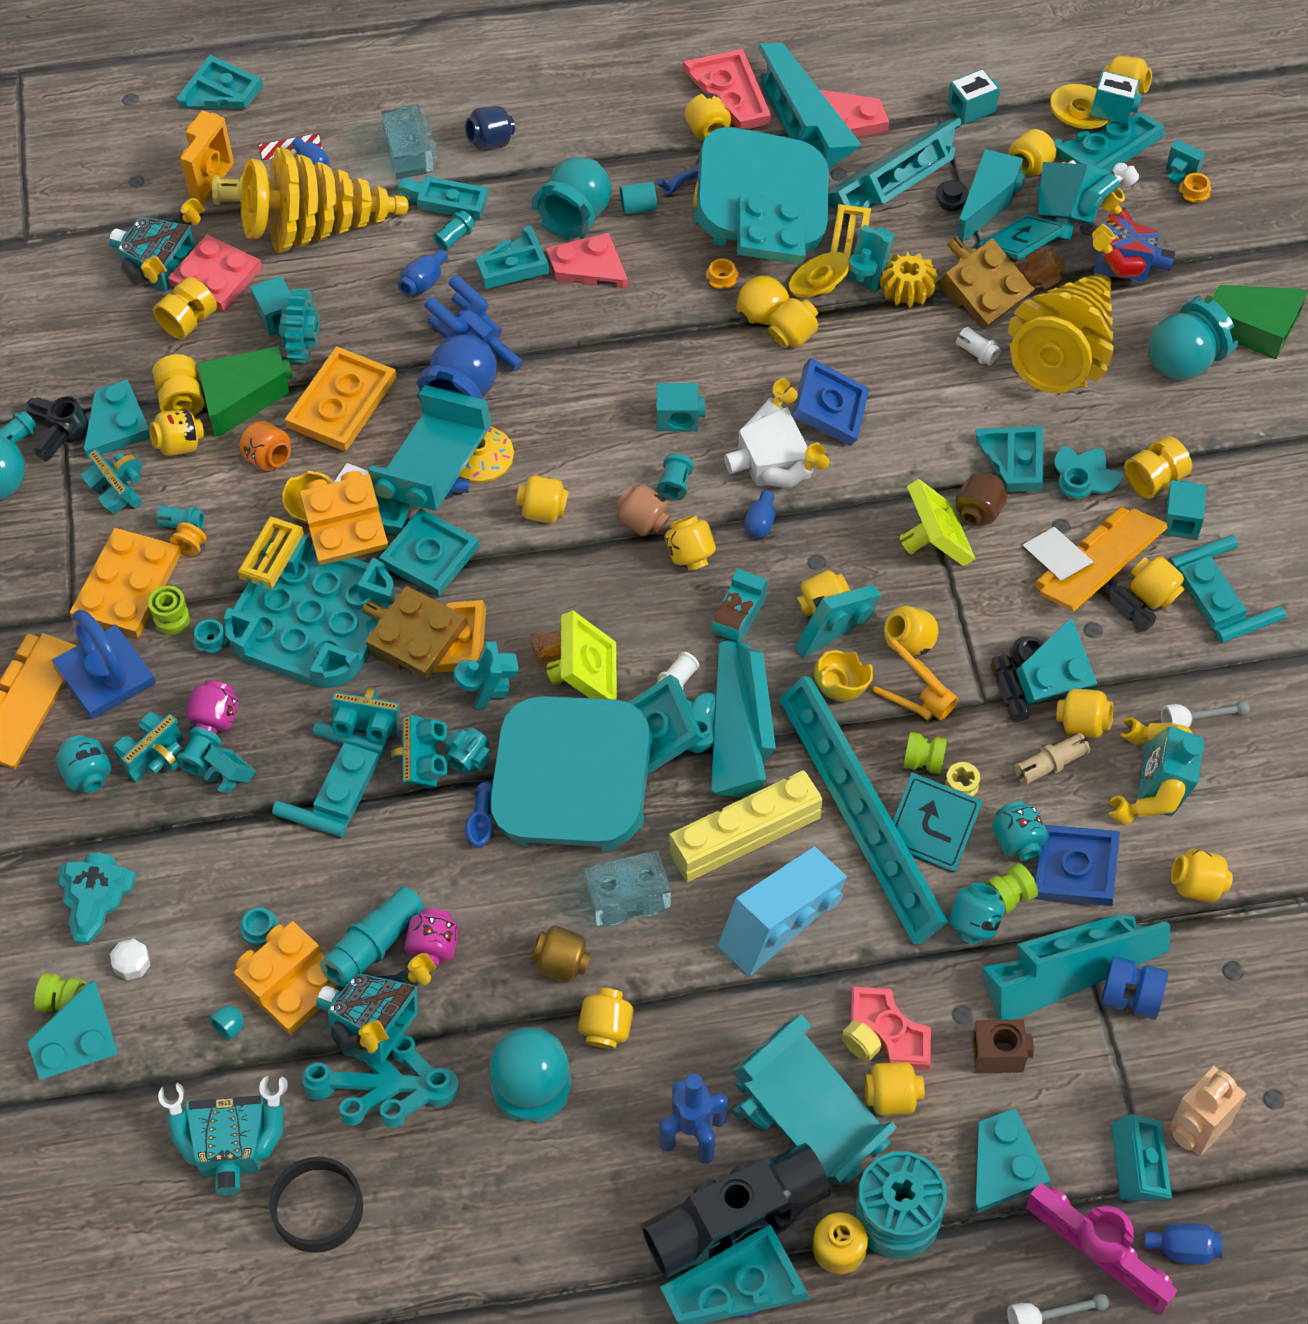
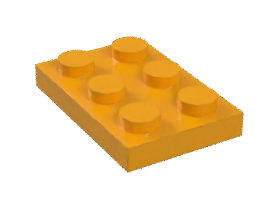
(340, 398)
(124, 579)

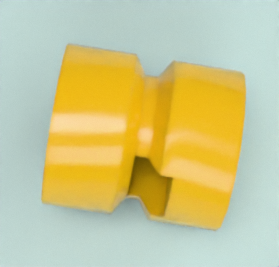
(187, 306)
(178, 384)
(1154, 468)

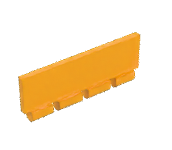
(1111, 549)
(30, 694)

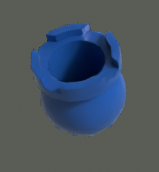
(461, 366)

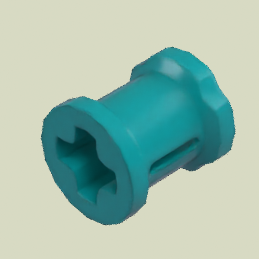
(676, 471)
(192, 758)

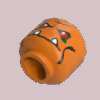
(265, 446)

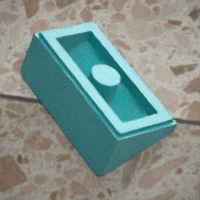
(1141, 1159)

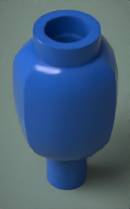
(421, 273)
(1187, 1243)

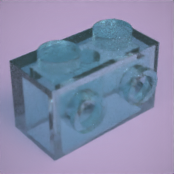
(408, 141)
(627, 888)

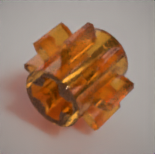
(1043, 267)

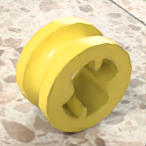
(968, 773)

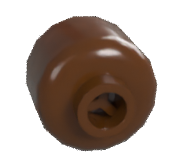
(981, 499)

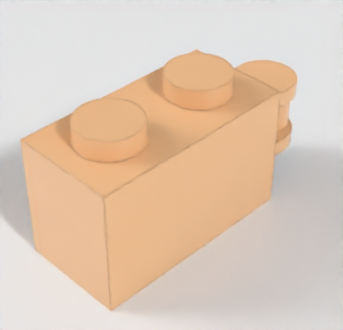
(1206, 1111)

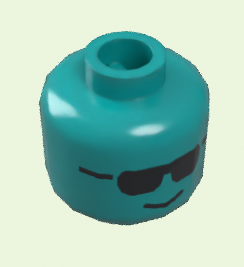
(83, 764)
(977, 913)

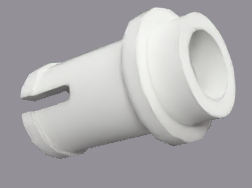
(984, 350)
(682, 668)

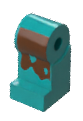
(740, 606)

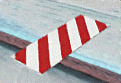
(267, 149)

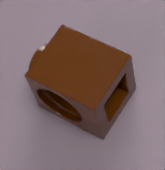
(993, 1060)

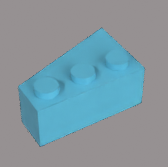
(780, 909)

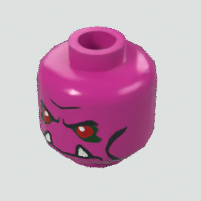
(212, 706)
(432, 934)

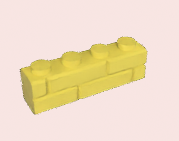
(745, 826)

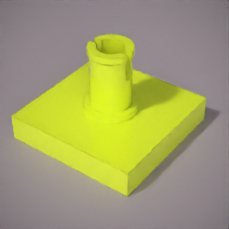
(938, 525)
(586, 659)

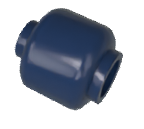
(489, 127)

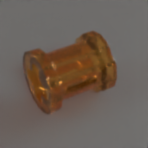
(546, 645)

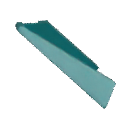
(803, 107)
(742, 721)
(1069, 962)

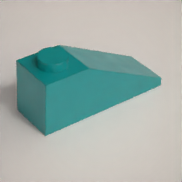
(991, 191)

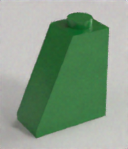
(1260, 315)
(243, 386)

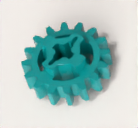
(299, 325)

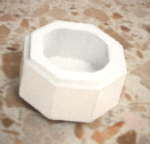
(130, 959)

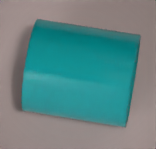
(638, 197)

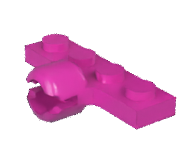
(1106, 1240)

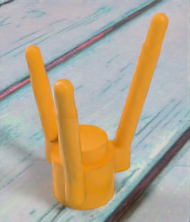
(936, 697)

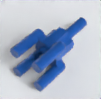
(470, 320)
(693, 1115)

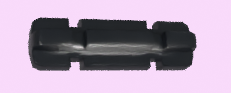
(1128, 604)
(1010, 688)

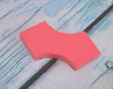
(898, 1035)

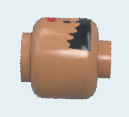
(642, 510)

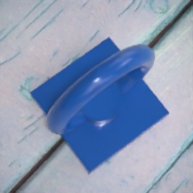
(101, 668)

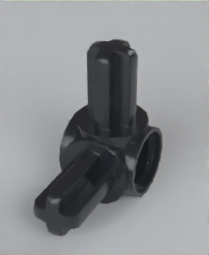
(64, 420)

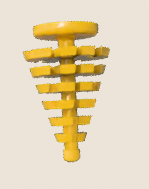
(308, 201)
(1064, 335)

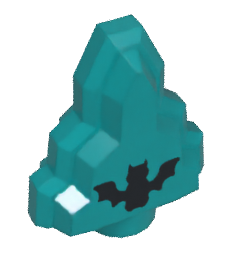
(92, 892)

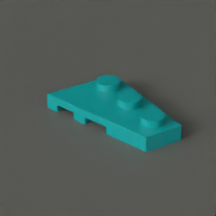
(1113, 144)
(736, 1282)

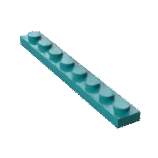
(863, 811)

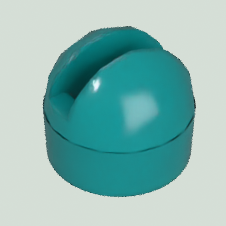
(227, 1022)

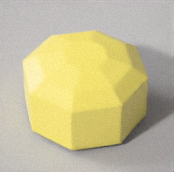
(861, 1040)

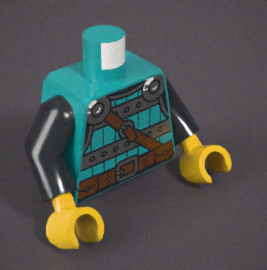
(156, 245)
(375, 1010)

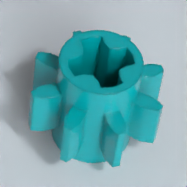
(466, 750)

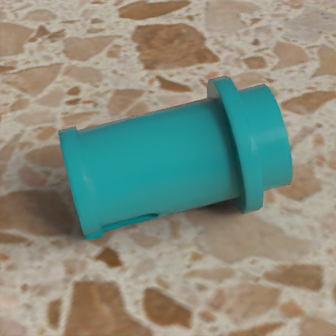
(457, 227)
(19, 427)
(173, 516)

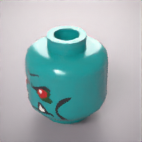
(1019, 830)

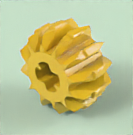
(908, 279)

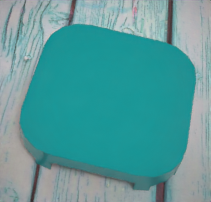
(763, 166)
(311, 618)
(571, 772)

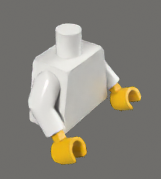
(773, 445)

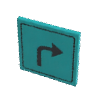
(1026, 235)
(936, 820)

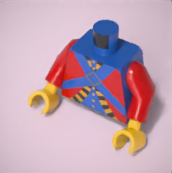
(1125, 246)

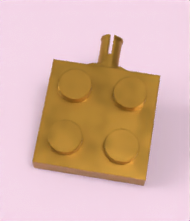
(984, 281)
(413, 631)

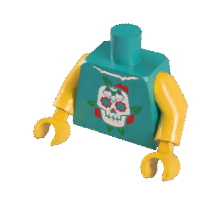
(1168, 770)

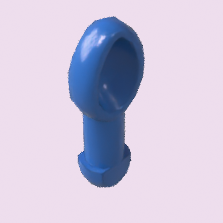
(479, 824)

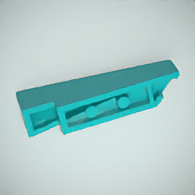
(897, 170)

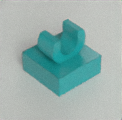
(1183, 160)
(230, 765)

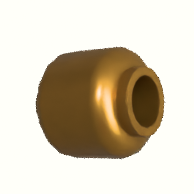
(560, 954)

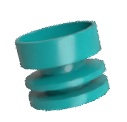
(907, 1226)

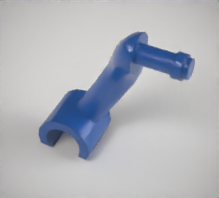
(677, 181)

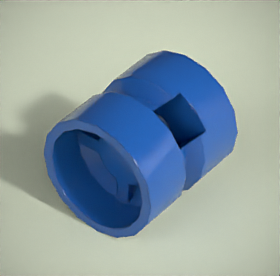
(1149, 988)

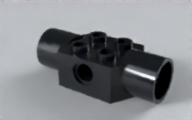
(736, 1208)

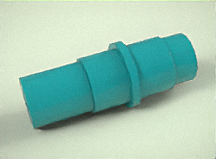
(371, 937)

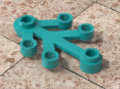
(384, 1085)

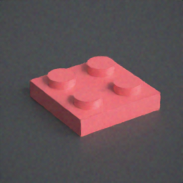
(219, 268)

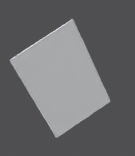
(1057, 553)

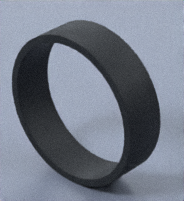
(295, 1170)

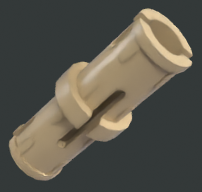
(1051, 759)

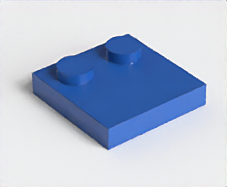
(830, 402)
(1078, 865)

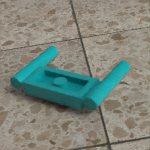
(1216, 596)
(342, 787)

